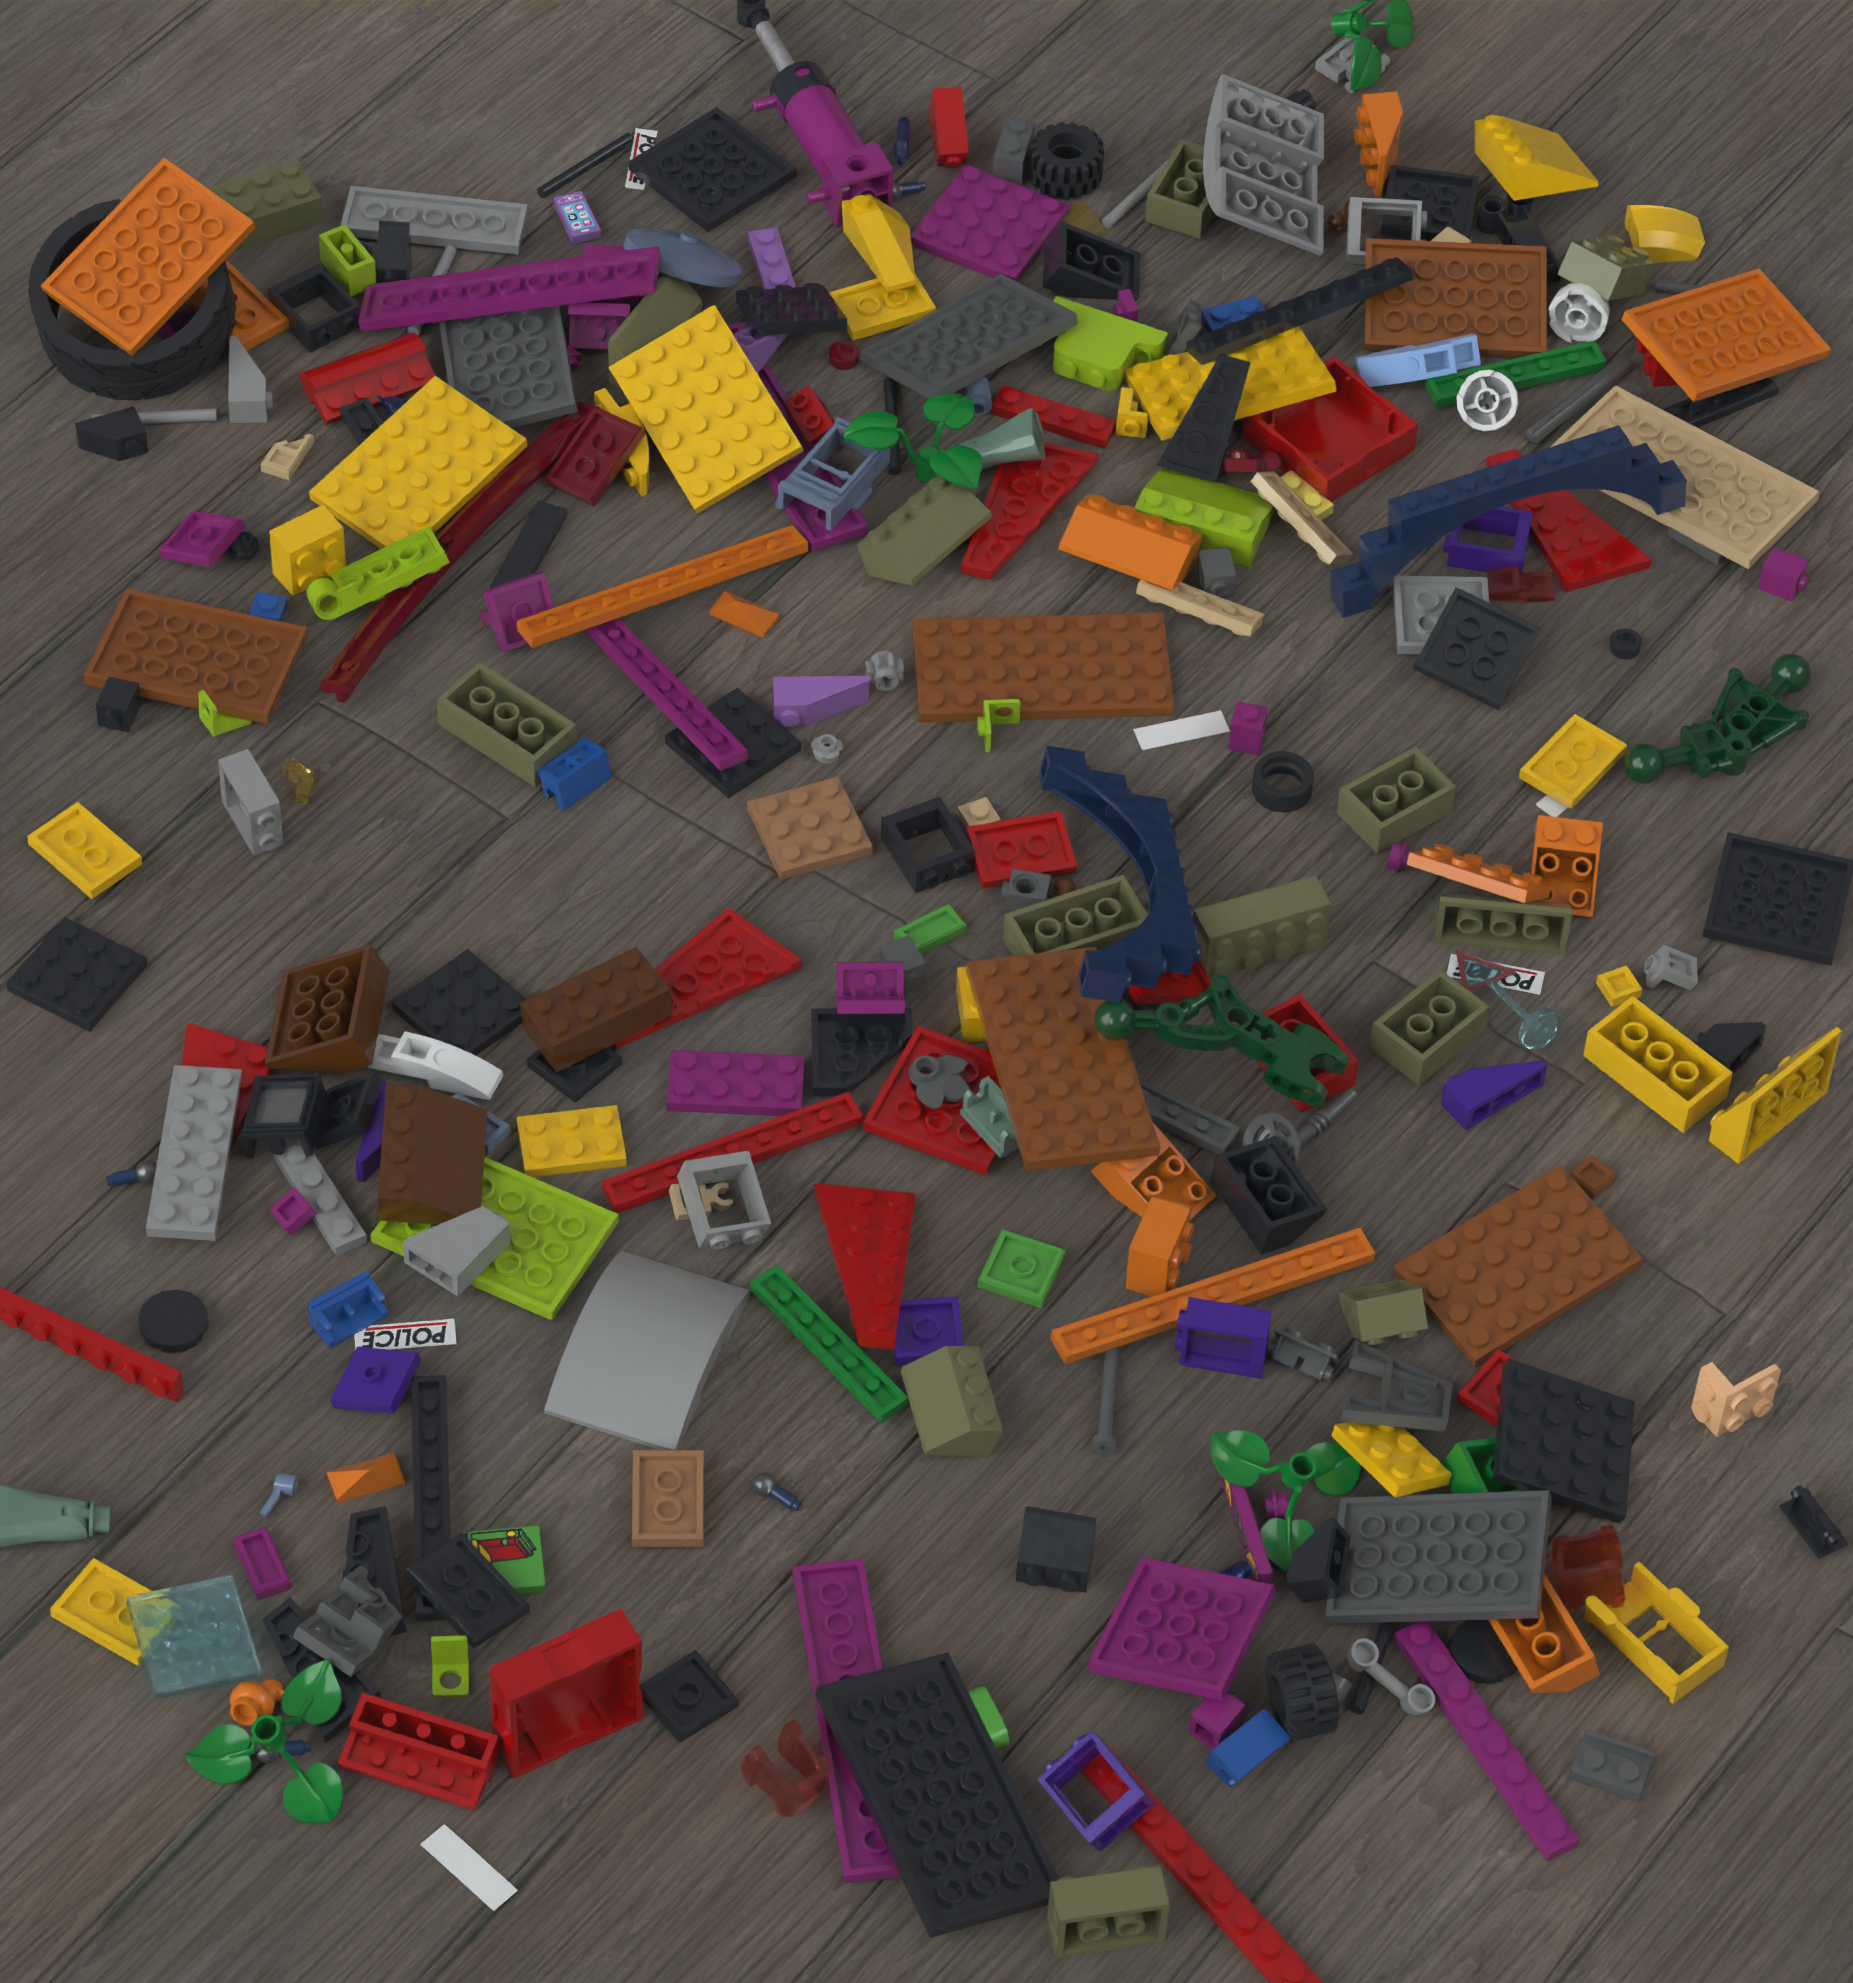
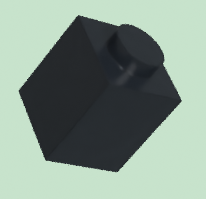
(118, 704)

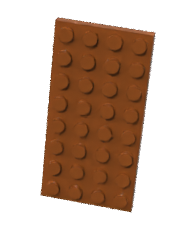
(1047, 662)
(1062, 1081)

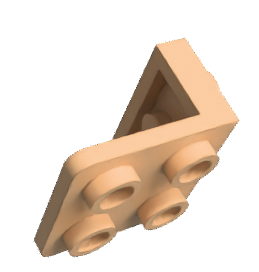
(1729, 1406)

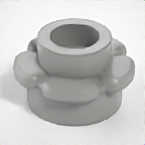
(827, 748)

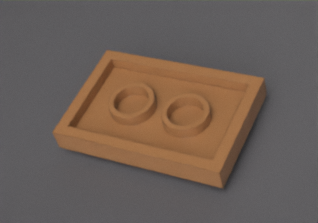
(667, 1498)

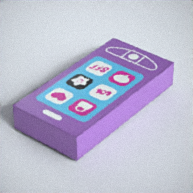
(577, 217)

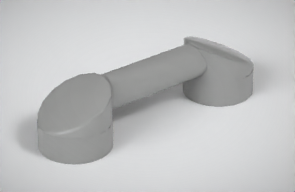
(1414, 1700)

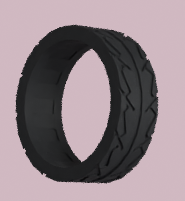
(115, 373)

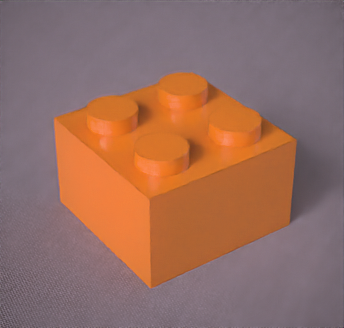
(1159, 1248)

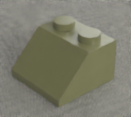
(1384, 1310)

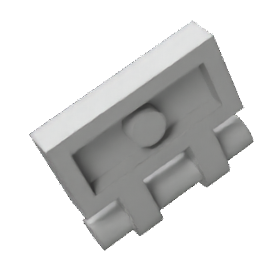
(1338, 62)

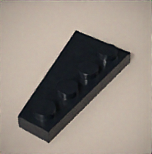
(1206, 427)
(372, 1547)
(297, 1657)

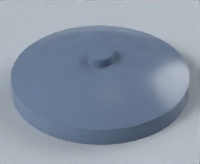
(687, 256)

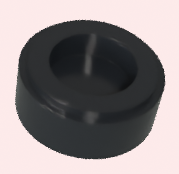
(1625, 644)

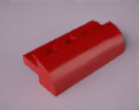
(383, 370)
(420, 1752)

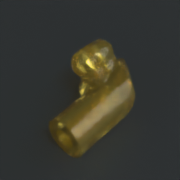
(301, 778)

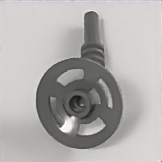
(1314, 1125)

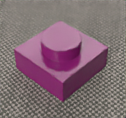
(1126, 306)
(292, 1211)

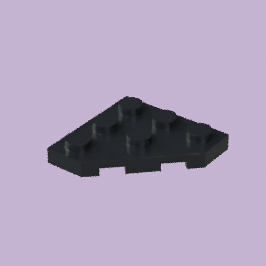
(853, 1047)

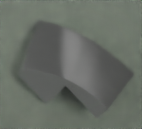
(350, 1623)

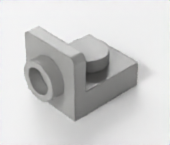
(1671, 966)

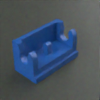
(575, 773)
(347, 1309)
(1247, 1748)

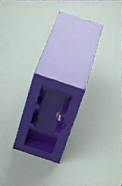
(1480, 558)
(1220, 1353)
(1117, 1816)

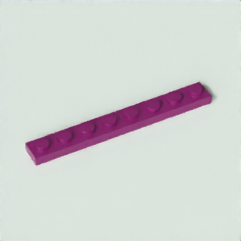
(668, 694)
(1487, 1740)

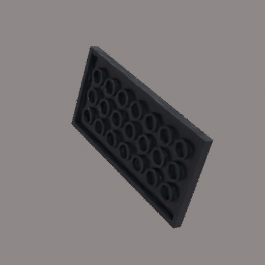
(939, 1794)

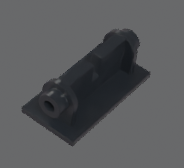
(1813, 1523)

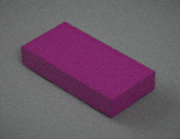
(262, 1563)

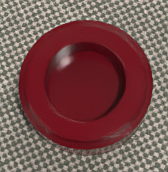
(843, 355)

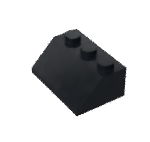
(1266, 1193)

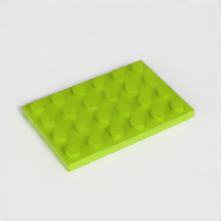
(550, 1239)

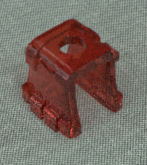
(1589, 1567)
(761, 1771)

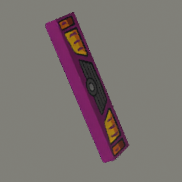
(1248, 1531)

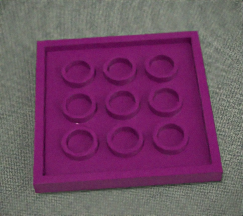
(989, 224)
(1182, 1628)

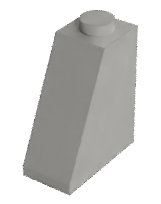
(458, 1249)

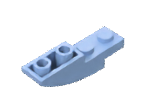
(1419, 362)

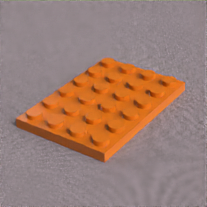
(148, 256)
(1726, 334)

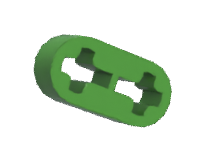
(990, 1716)

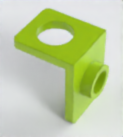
(989, 717)
(216, 722)
(450, 1656)

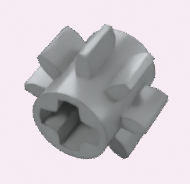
(884, 670)

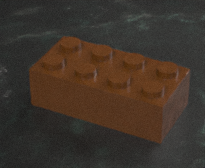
(596, 1009)

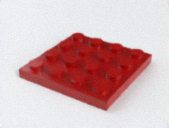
(941, 1131)

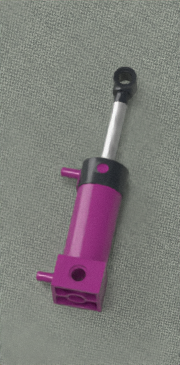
(819, 123)

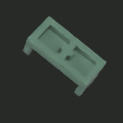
(990, 1117)

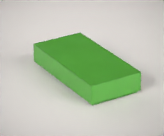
(933, 929)

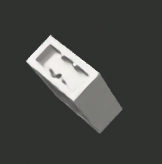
(1380, 206)
(250, 802)
(720, 1169)

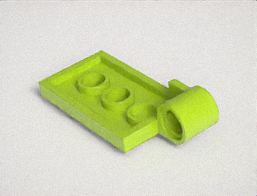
(377, 574)

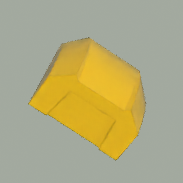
(1664, 232)

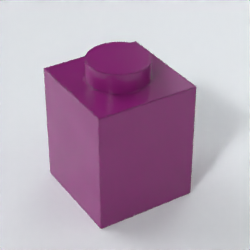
(1784, 574)
(1247, 728)
(1217, 1719)

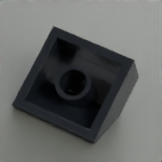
(1056, 1549)

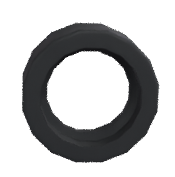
(1284, 763)

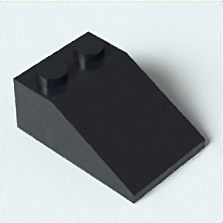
(1088, 265)

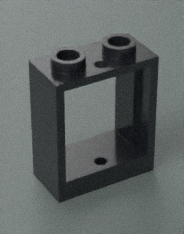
(315, 283)
(915, 822)

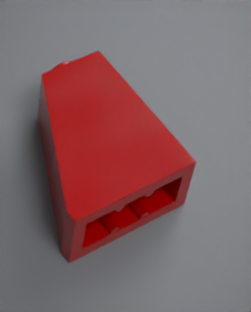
(948, 127)

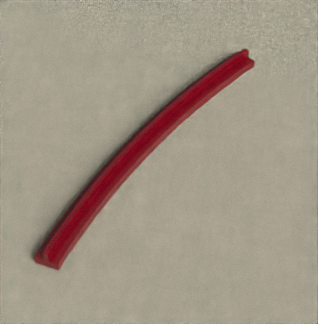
(455, 540)

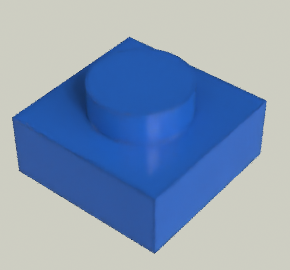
(269, 606)

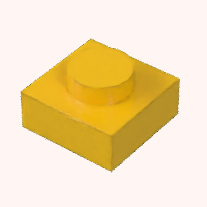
(1618, 985)

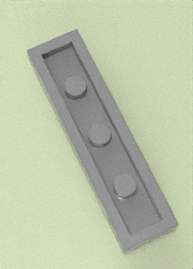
(333, 1215)

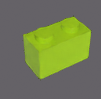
(347, 260)

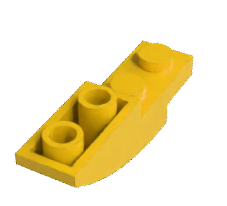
(637, 466)

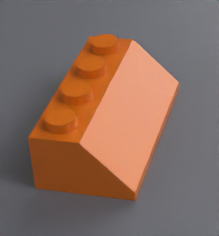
(1131, 542)
(1548, 1648)

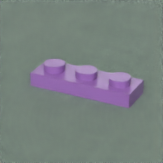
(770, 258)

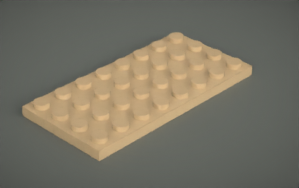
(1731, 497)

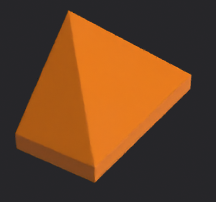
(744, 614)
(365, 1477)

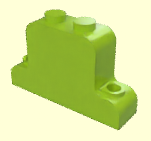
(1104, 346)

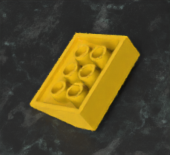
(1529, 158)
(1776, 1099)

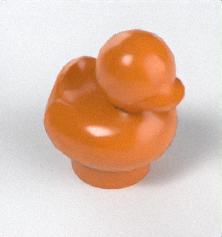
(253, 1700)

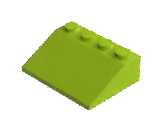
(1216, 511)

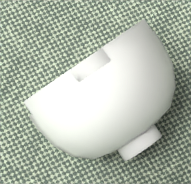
(1578, 313)
(1478, 391)

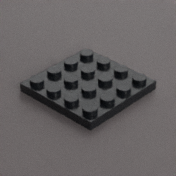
(712, 169)
(1779, 898)
(1564, 1440)

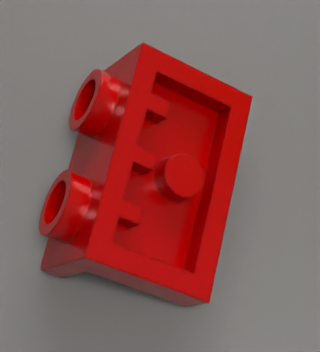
(810, 414)

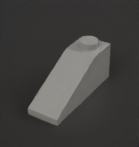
(247, 387)

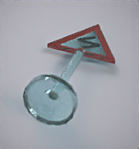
(1537, 1027)

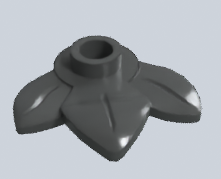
(941, 1080)

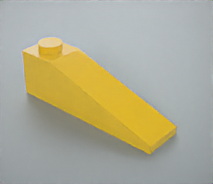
(881, 240)

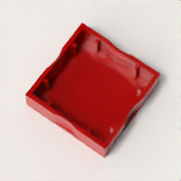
(1337, 436)
(566, 1692)

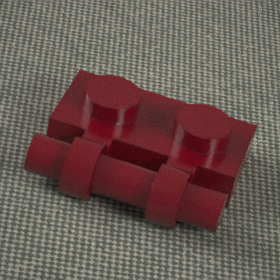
(1242, 461)

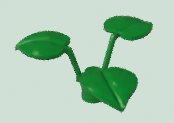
(1367, 59)
(957, 465)
(1241, 1459)
(226, 1749)

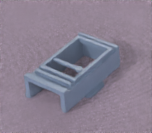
(824, 495)

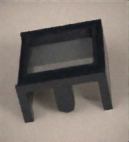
(284, 1109)

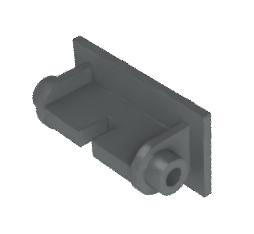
(1316, 1358)

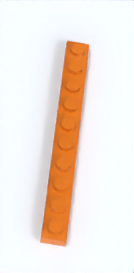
(662, 586)
(1232, 1287)

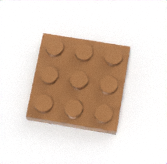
(809, 828)

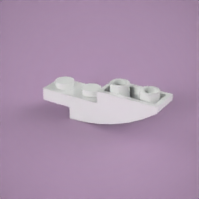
(439, 1063)

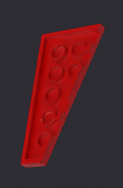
(1020, 502)
(1575, 539)
(717, 966)
(218, 1050)
(870, 1251)

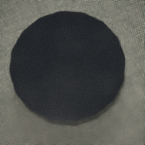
(173, 1321)
(1481, 1652)

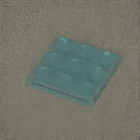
(193, 1637)

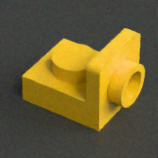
(1129, 420)

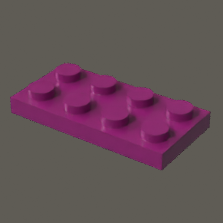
(735, 1083)

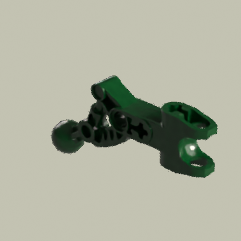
(1284, 1053)

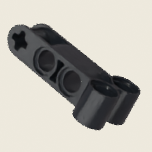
(1514, 226)

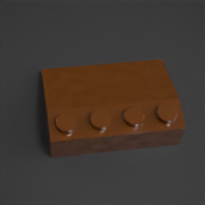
(329, 1013)
(430, 1156)

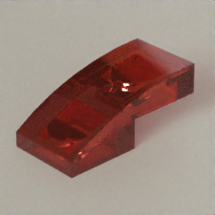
(1529, 587)

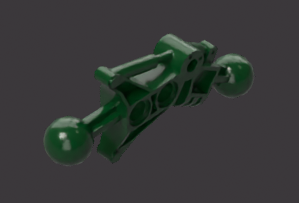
(1744, 715)

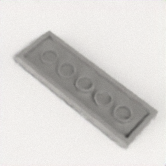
(438, 219)
(194, 1153)

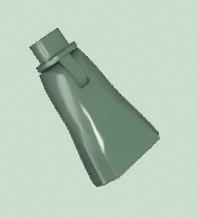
(1013, 441)
(42, 1517)

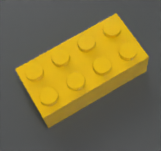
(1657, 1064)

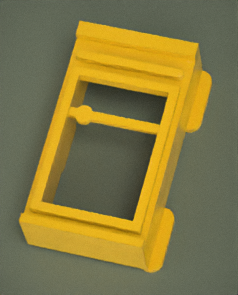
(1679, 1612)

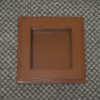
(1593, 1177)

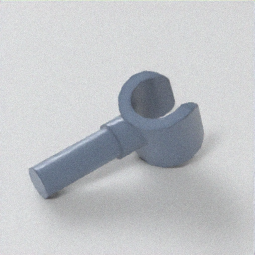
(283, 1484)

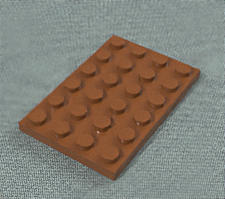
(1460, 292)
(193, 647)
(1519, 1265)

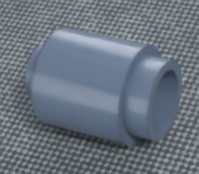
(980, 394)

